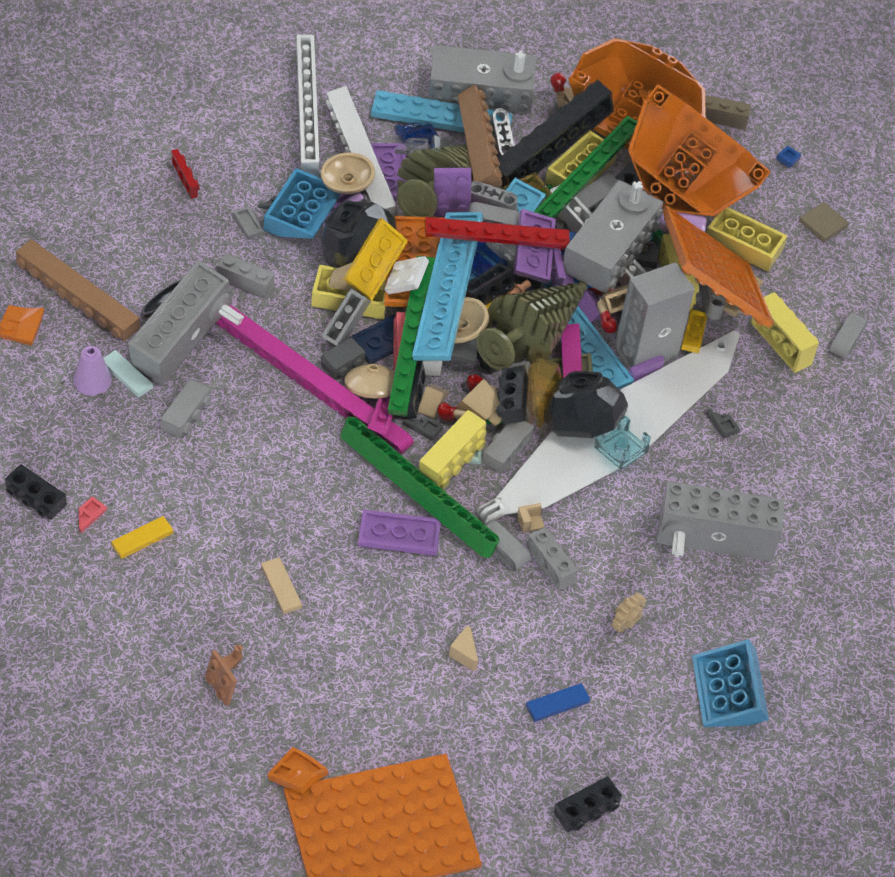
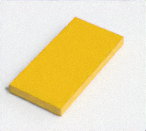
(375, 259)

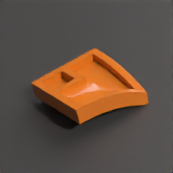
(21, 324)
(297, 771)

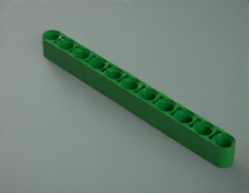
(419, 487)

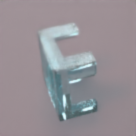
(621, 445)

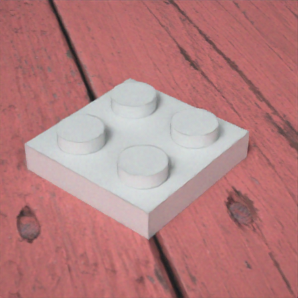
(406, 275)

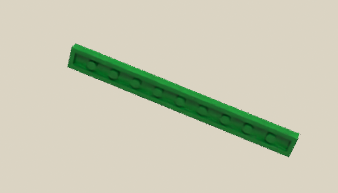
(588, 169)
(405, 364)

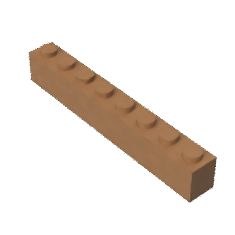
(479, 137)
(77, 290)

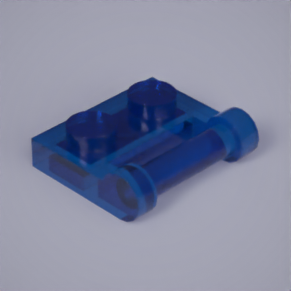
(415, 130)
(480, 264)

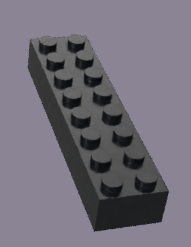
(557, 133)

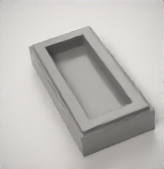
(248, 222)

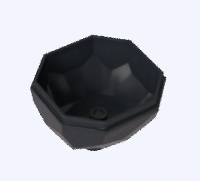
(349, 228)
(584, 405)

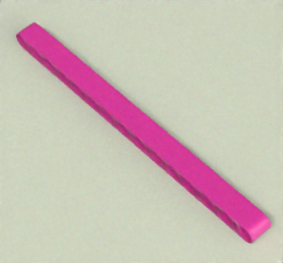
(311, 377)

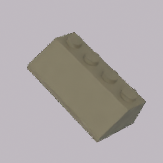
(727, 112)

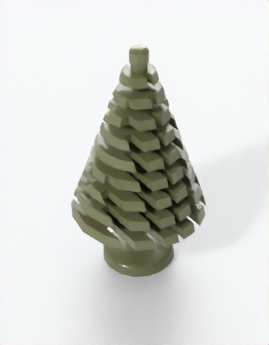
(417, 194)
(528, 324)

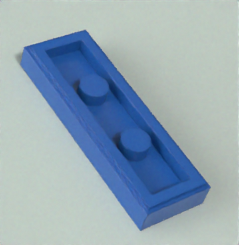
(558, 702)

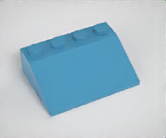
(300, 207)
(730, 686)

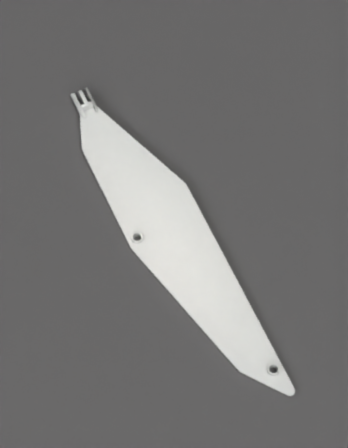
(654, 405)

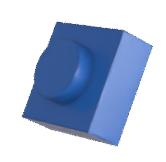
(788, 156)

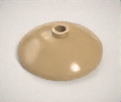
(348, 173)
(472, 321)
(370, 381)

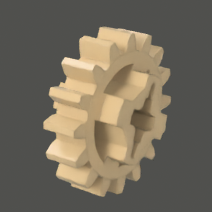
(629, 612)

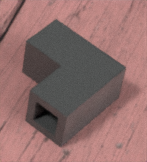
(650, 258)

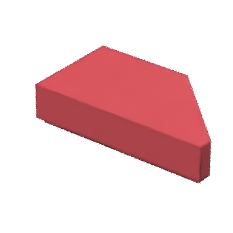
(89, 512)

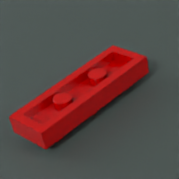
(185, 173)

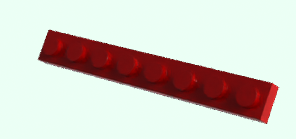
(496, 233)

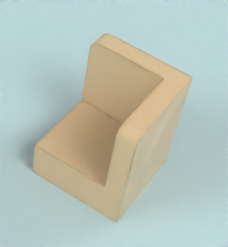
(530, 517)

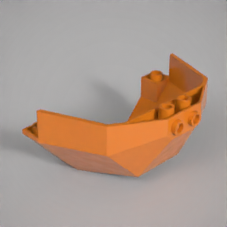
(631, 74)
(689, 158)

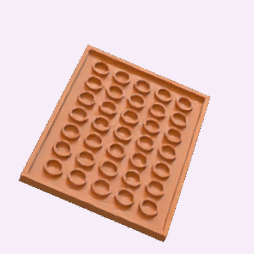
(717, 267)
(384, 823)

